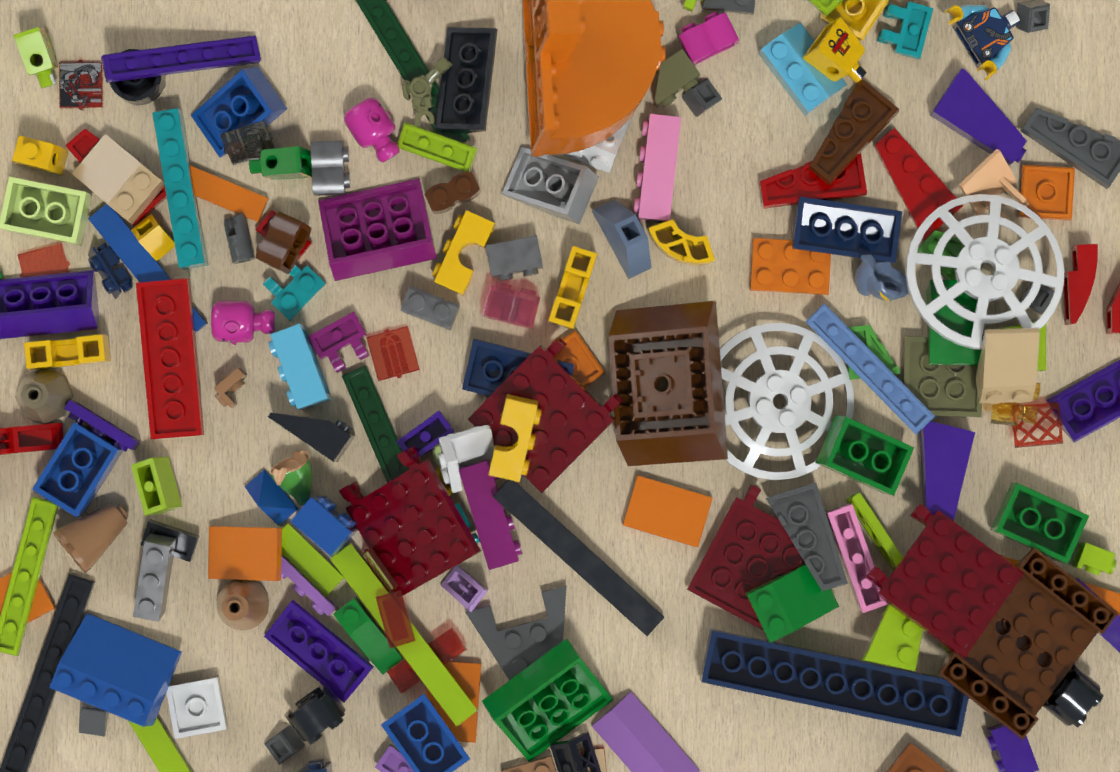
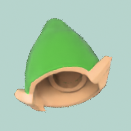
(294, 476)

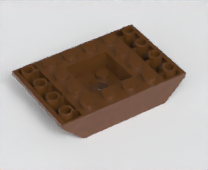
(689, 416)

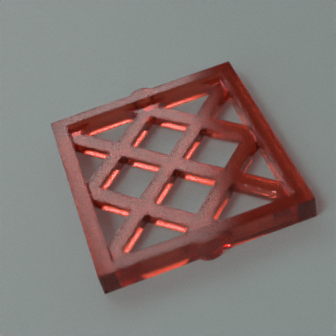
(1040, 442)

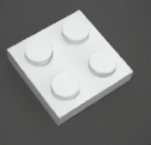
(196, 707)

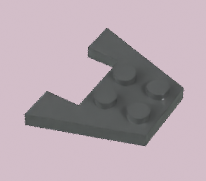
(525, 643)

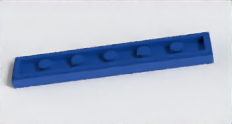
(131, 252)

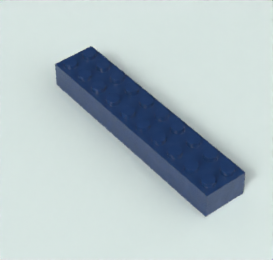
(833, 682)

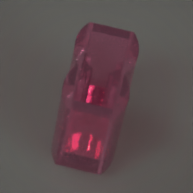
(510, 305)

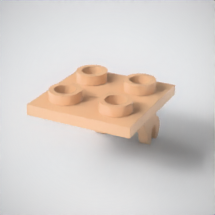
(991, 178)

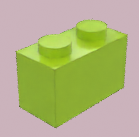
(156, 485)

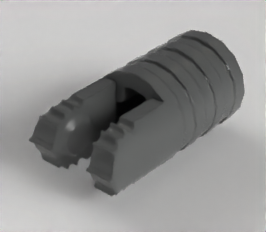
(239, 239)

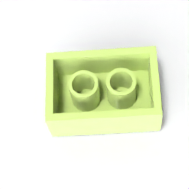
(45, 211)

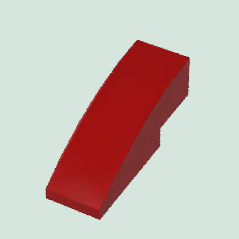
(1080, 281)
(30, 438)

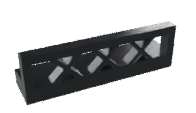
(568, 757)

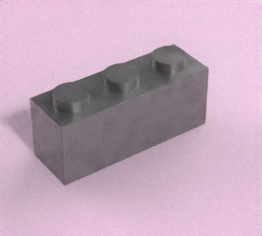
(154, 577)

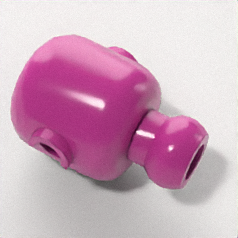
(371, 127)
(238, 321)

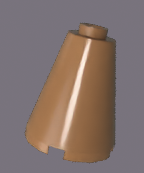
(92, 535)
(252, 602)

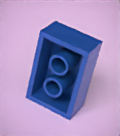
(77, 469)
(324, 524)
(425, 738)

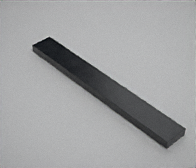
(578, 556)
(39, 695)

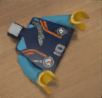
(984, 34)

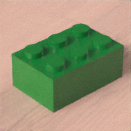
(864, 455)
(1039, 522)

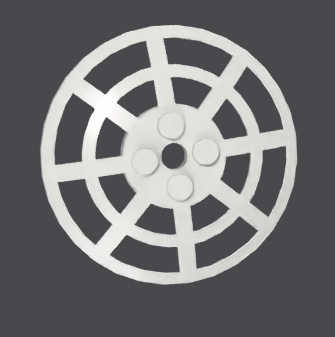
(968, 271)
(791, 387)

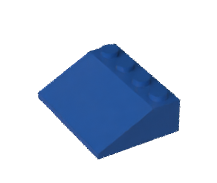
(116, 670)

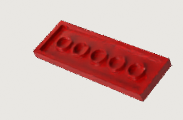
(170, 358)

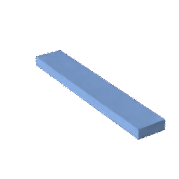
(870, 369)

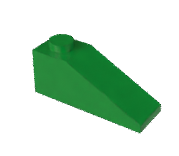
(367, 635)

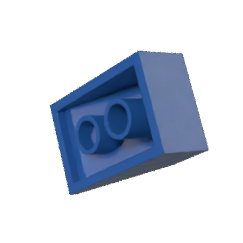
(237, 104)

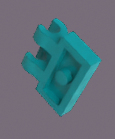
(912, 31)
(297, 292)

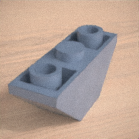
(625, 237)

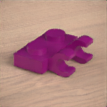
(338, 336)

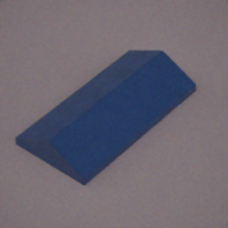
(846, 229)
(492, 364)

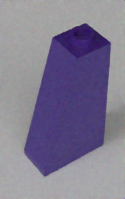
(978, 119)
(943, 466)

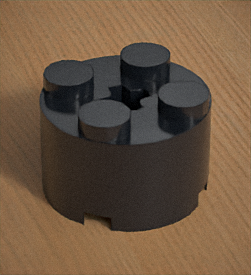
(139, 92)
(1074, 697)
(316, 713)

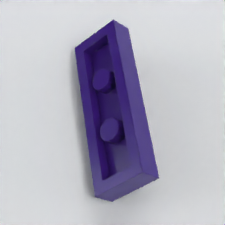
(101, 426)

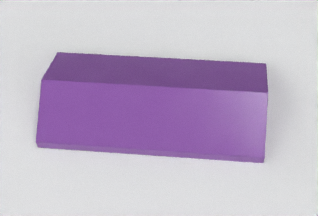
(641, 739)

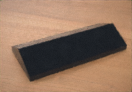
(467, 83)

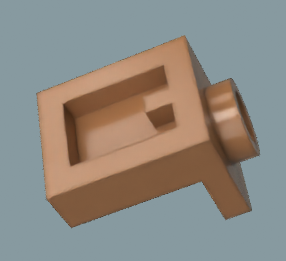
(231, 382)

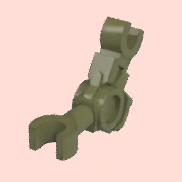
(421, 90)

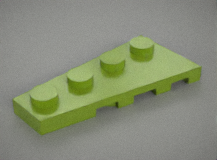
(895, 641)

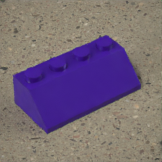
(48, 304)

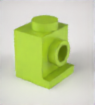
(1094, 559)

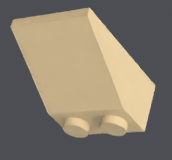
(118, 179)
(1008, 365)

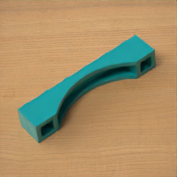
(179, 189)

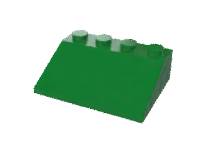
(547, 700)

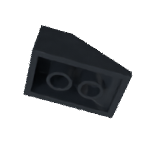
(324, 436)

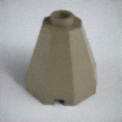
(52, 397)

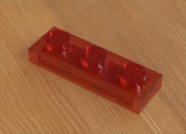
(446, 647)

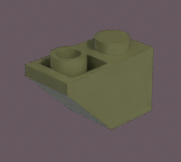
(673, 76)

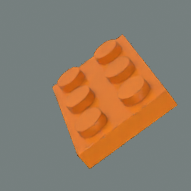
(788, 270)

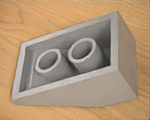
(551, 185)

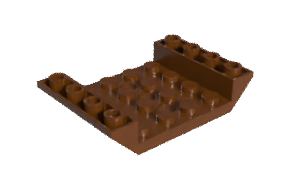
(1055, 617)

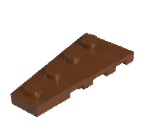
(859, 122)

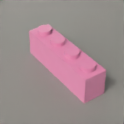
(658, 169)
(854, 556)

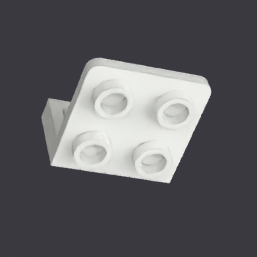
(603, 154)
(462, 451)

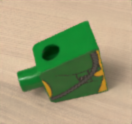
(283, 163)

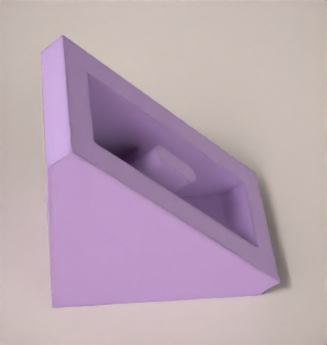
(464, 588)

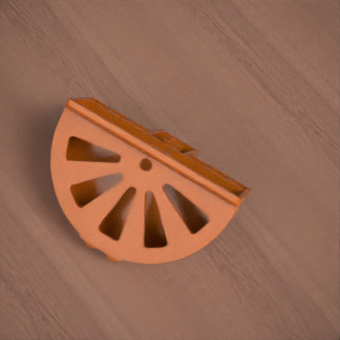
(587, 68)

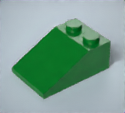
(942, 350)
(790, 602)

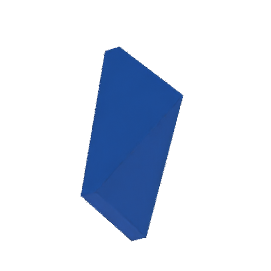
(271, 498)

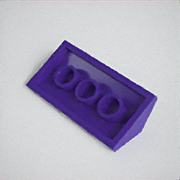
(1090, 403)
(318, 651)

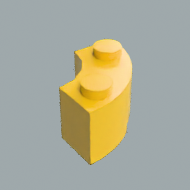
(681, 246)

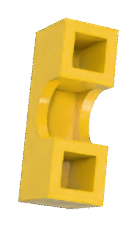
(470, 231)
(572, 288)
(67, 352)
(510, 461)

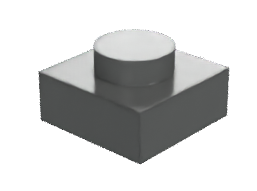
(1042, 298)

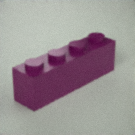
(489, 516)

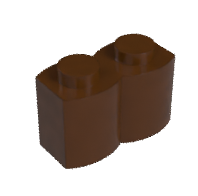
(445, 196)
(283, 242)

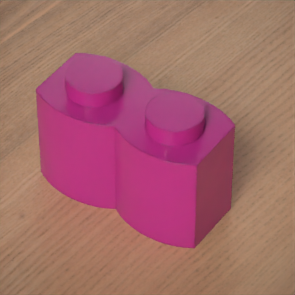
(708, 38)

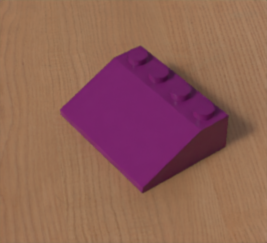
(377, 229)

